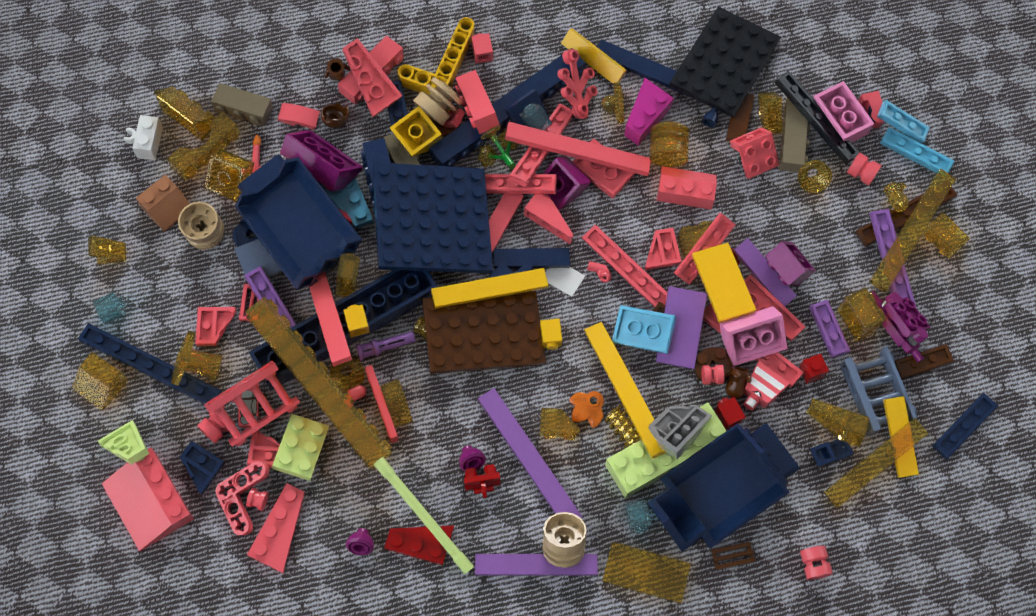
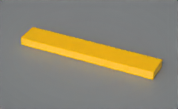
(489, 288)

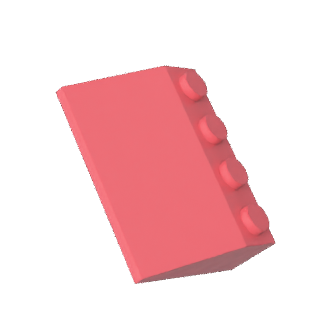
(147, 500)

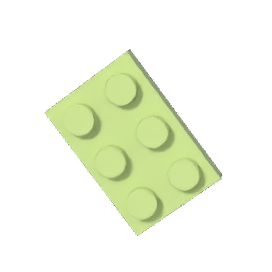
(300, 447)

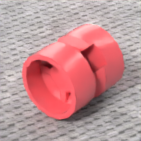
(864, 169)
(213, 427)
(815, 555)

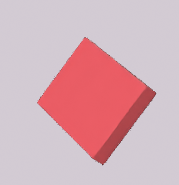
(604, 177)

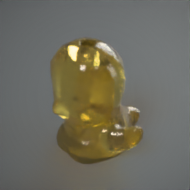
(896, 197)

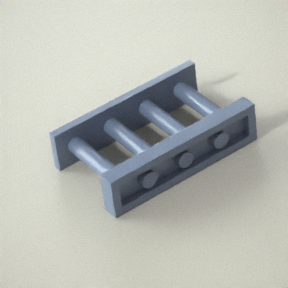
(858, 388)

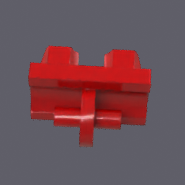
(482, 483)

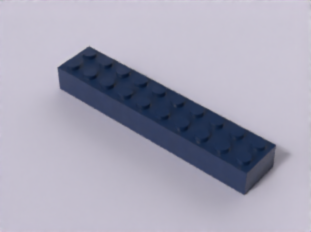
(382, 303)

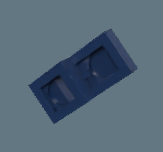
(831, 452)

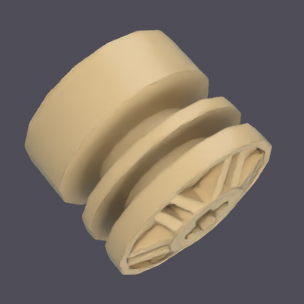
(438, 101)
(197, 217)
(564, 539)

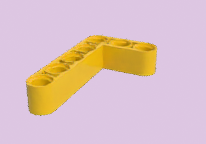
(446, 65)

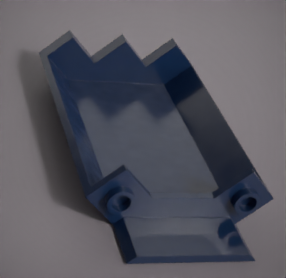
(295, 220)

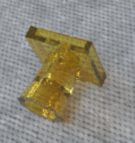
(195, 361)

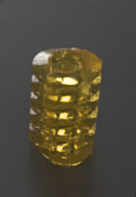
(622, 426)

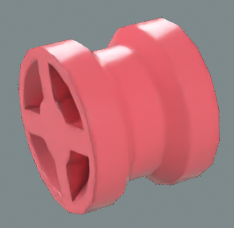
(257, 499)

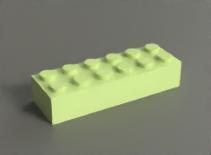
(635, 469)

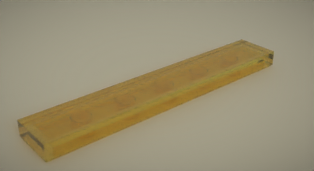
(875, 463)

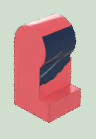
(872, 103)

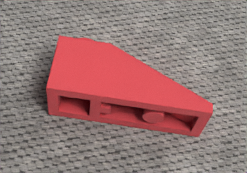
(545, 213)

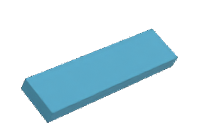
(916, 151)

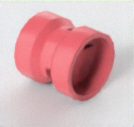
(712, 374)

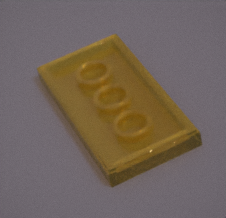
(646, 572)

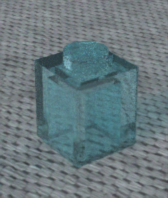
(535, 117)
(109, 307)
(638, 516)

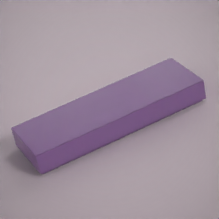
(829, 329)

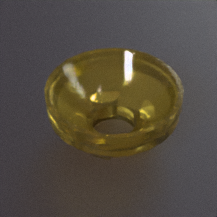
(819, 181)
(354, 379)

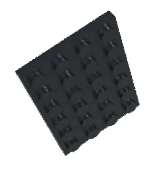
(725, 61)

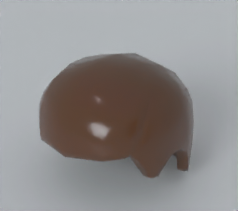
(335, 115)

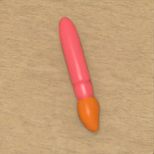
(256, 152)

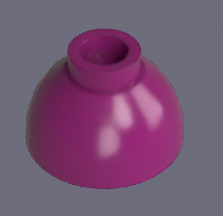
(471, 458)
(360, 542)

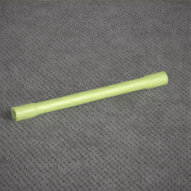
(458, 556)

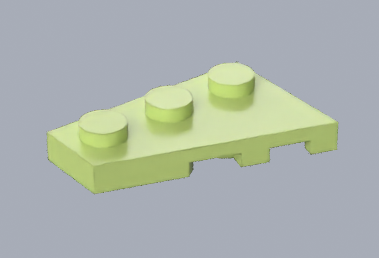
(125, 443)

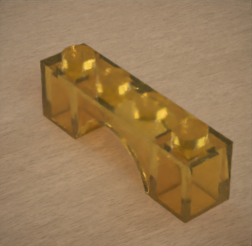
(188, 161)

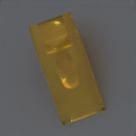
(770, 111)
(396, 403)

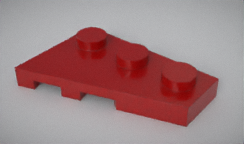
(418, 543)

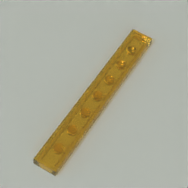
(912, 230)

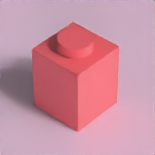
(482, 48)

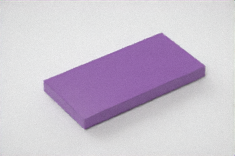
(689, 310)

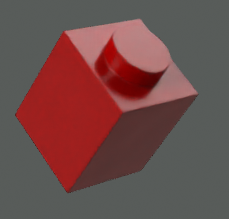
(813, 368)
(729, 412)

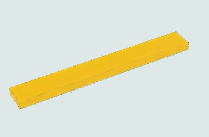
(624, 386)

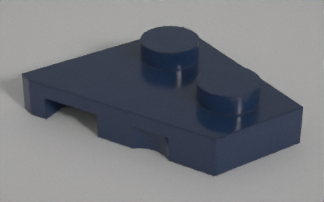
(201, 465)

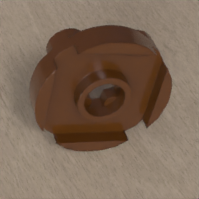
(715, 355)

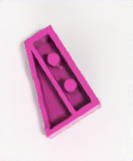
(647, 111)

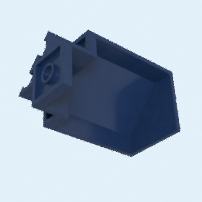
(723, 486)

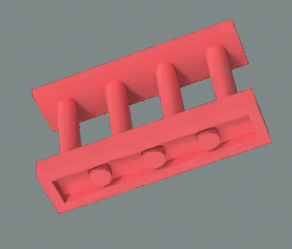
(235, 393)

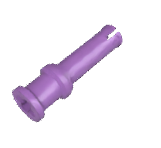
(374, 345)

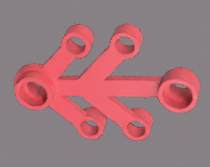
(579, 104)

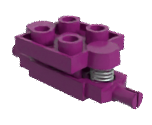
(904, 323)

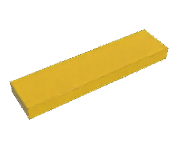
(594, 56)
(896, 419)

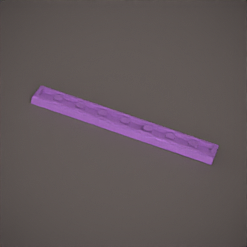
(527, 453)

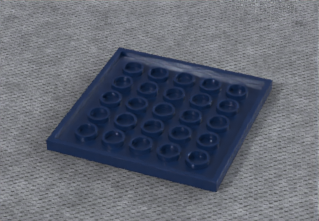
(431, 218)

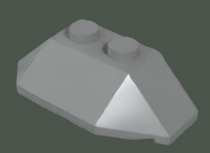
(678, 428)

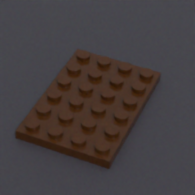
(484, 334)

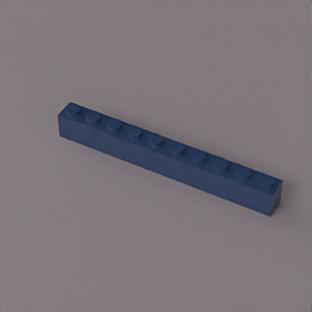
(466, 139)

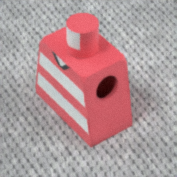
(764, 387)

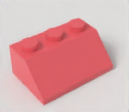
(687, 188)

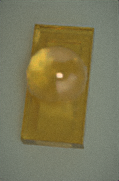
(615, 103)

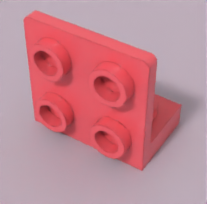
(756, 151)

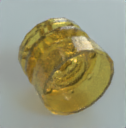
(669, 144)

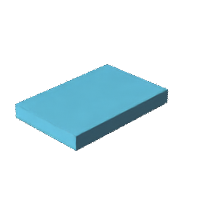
(644, 329)

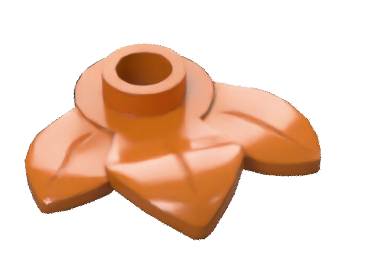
(585, 410)

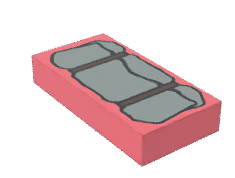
(252, 404)

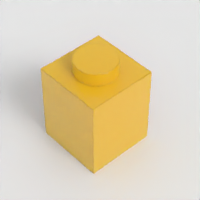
(356, 320)
(551, 333)

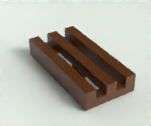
(749, 552)

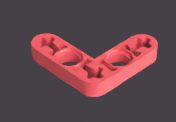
(234, 495)

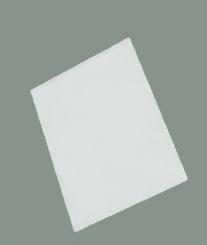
(564, 279)

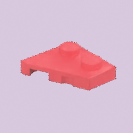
(663, 250)
(212, 324)
(262, 449)

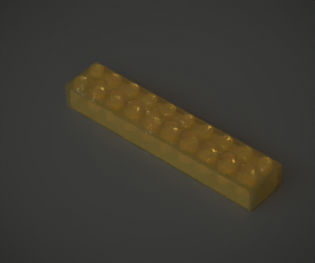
(317, 383)

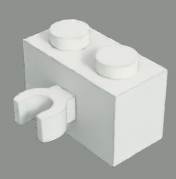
(146, 137)

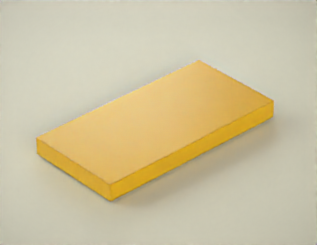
(723, 282)

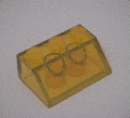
(184, 111)

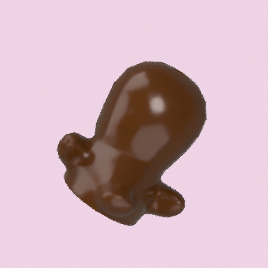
(336, 69)
(737, 382)

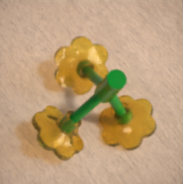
(488, 155)

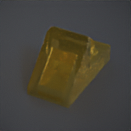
(106, 250)

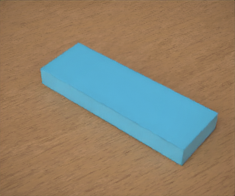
(903, 121)

